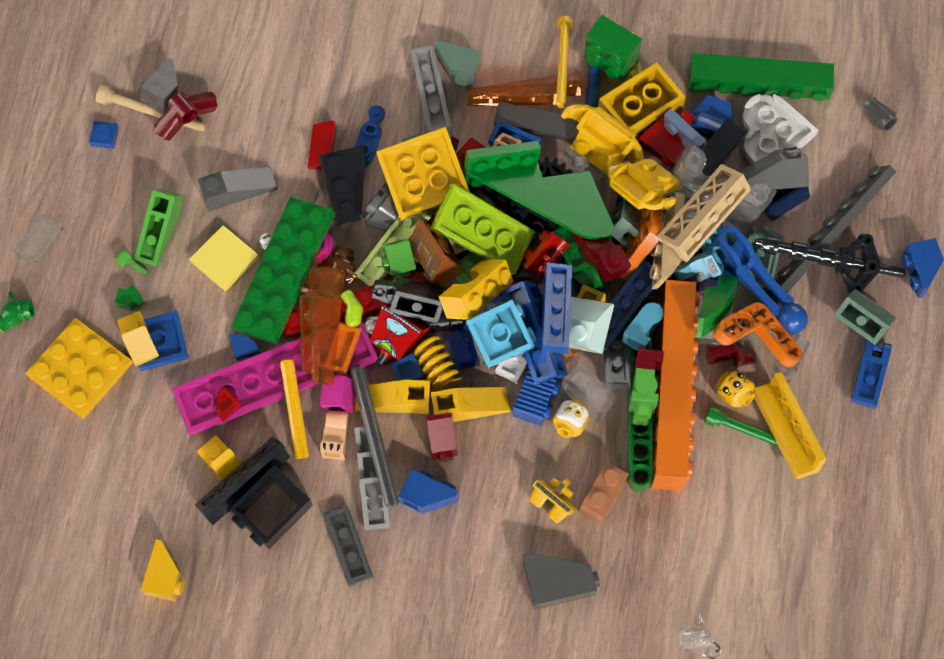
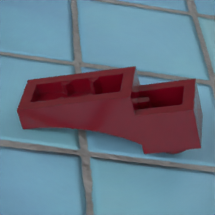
(605, 255)

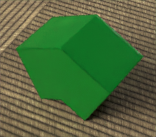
(128, 298)

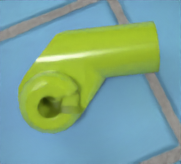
(354, 309)

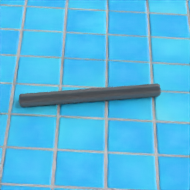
(374, 437)

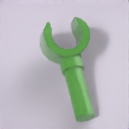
(124, 258)

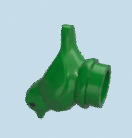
(15, 312)

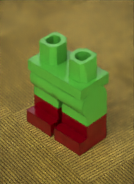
(644, 385)

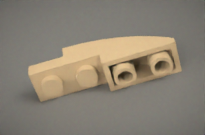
(665, 257)

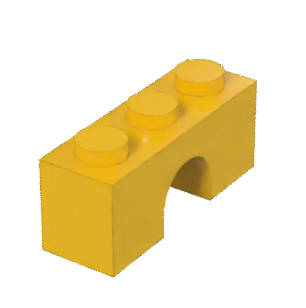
(487, 282)

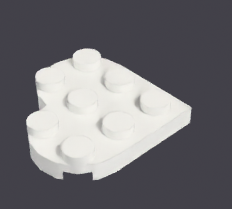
(772, 125)

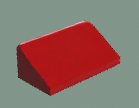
(321, 142)

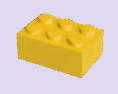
(643, 99)

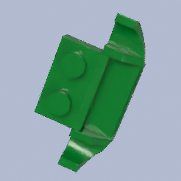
(581, 270)

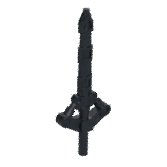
(843, 261)

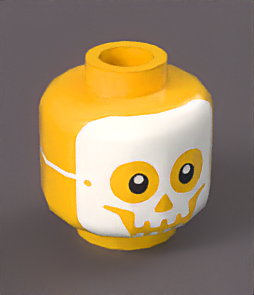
(571, 418)

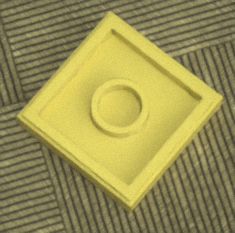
(224, 258)

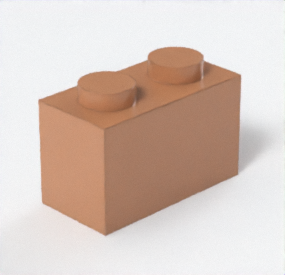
(604, 493)

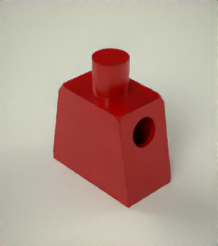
(661, 143)

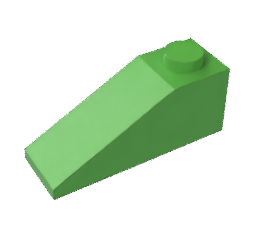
(158, 225)

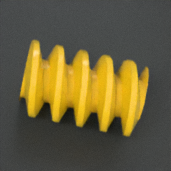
(435, 365)

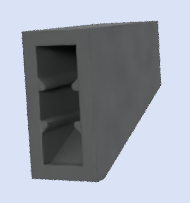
(558, 580)

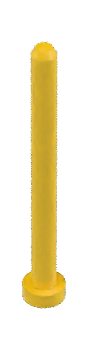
(564, 24)

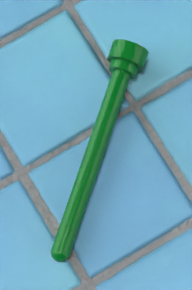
(717, 417)

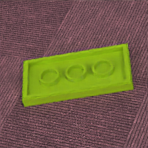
(482, 228)

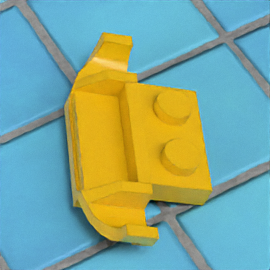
(602, 136)
(642, 182)

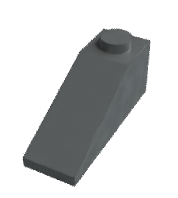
(235, 186)

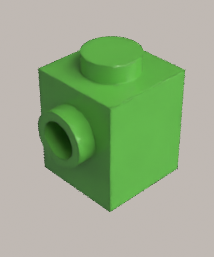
(398, 258)

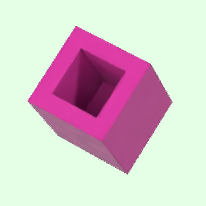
(339, 395)

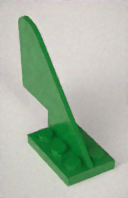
(564, 199)

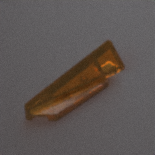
(524, 92)
(320, 323)

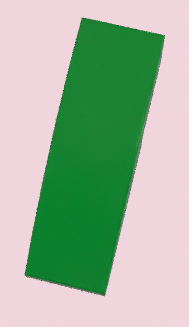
(716, 304)

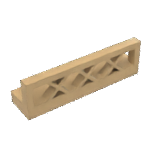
(709, 213)

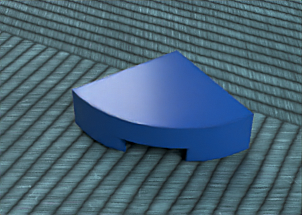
(243, 346)

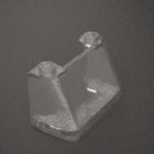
(688, 170)

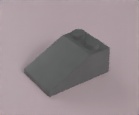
(779, 169)

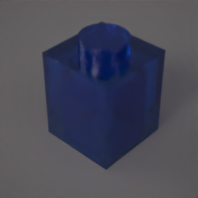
(463, 350)

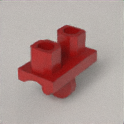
(549, 251)

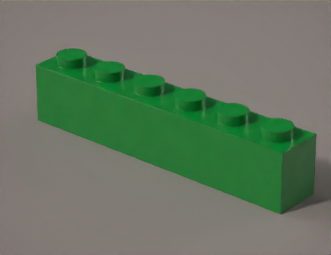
(761, 76)

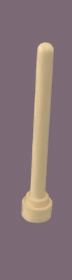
(106, 95)

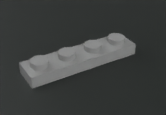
(430, 88)

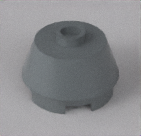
(381, 210)

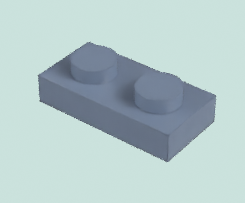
(676, 125)

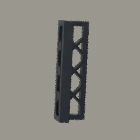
(238, 482)

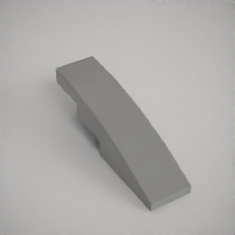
(373, 507)

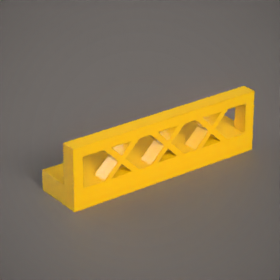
(789, 427)

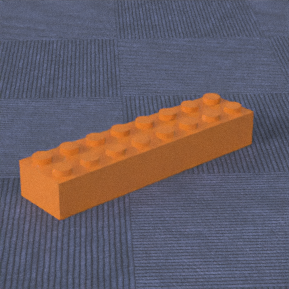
(675, 390)

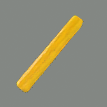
(294, 409)

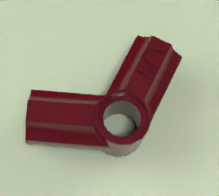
(182, 111)

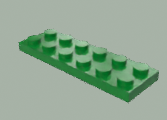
(283, 270)

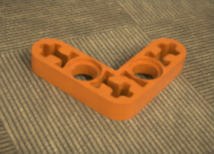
(650, 226)
(761, 325)

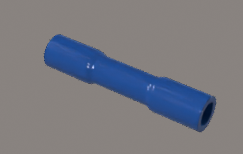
(593, 89)

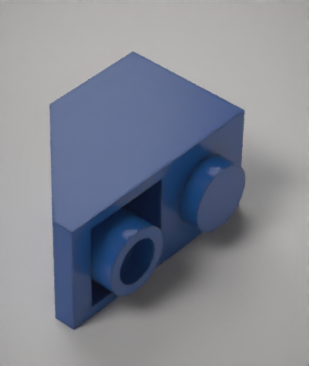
(922, 263)
(425, 493)

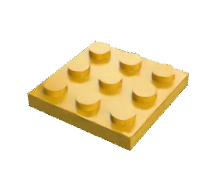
(421, 172)
(79, 368)

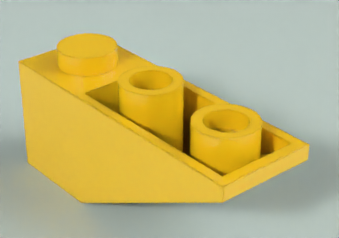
(400, 397)
(470, 402)

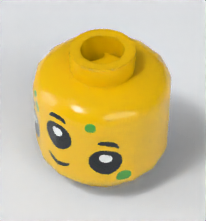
(735, 389)

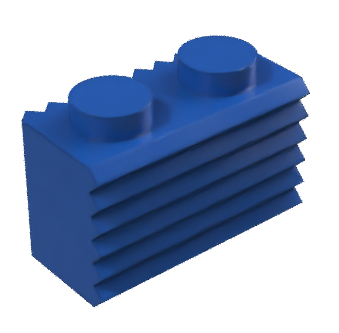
(534, 400)

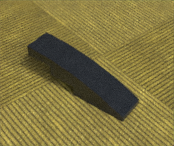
(721, 146)

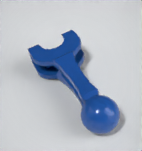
(740, 258)

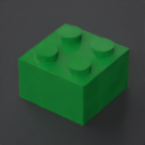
(612, 49)

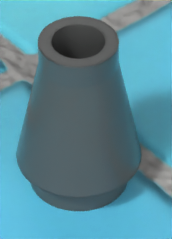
(881, 115)

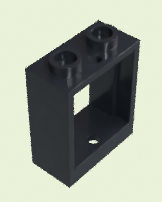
(272, 476)

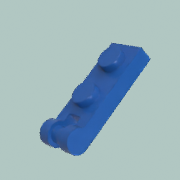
(871, 374)

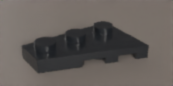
(344, 182)

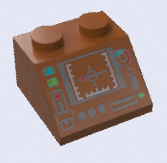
(434, 255)

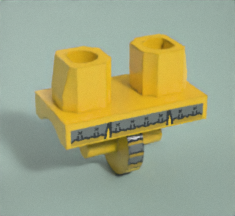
(562, 506)

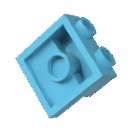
(501, 333)

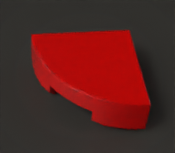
(226, 403)

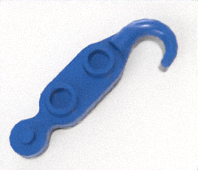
(371, 133)

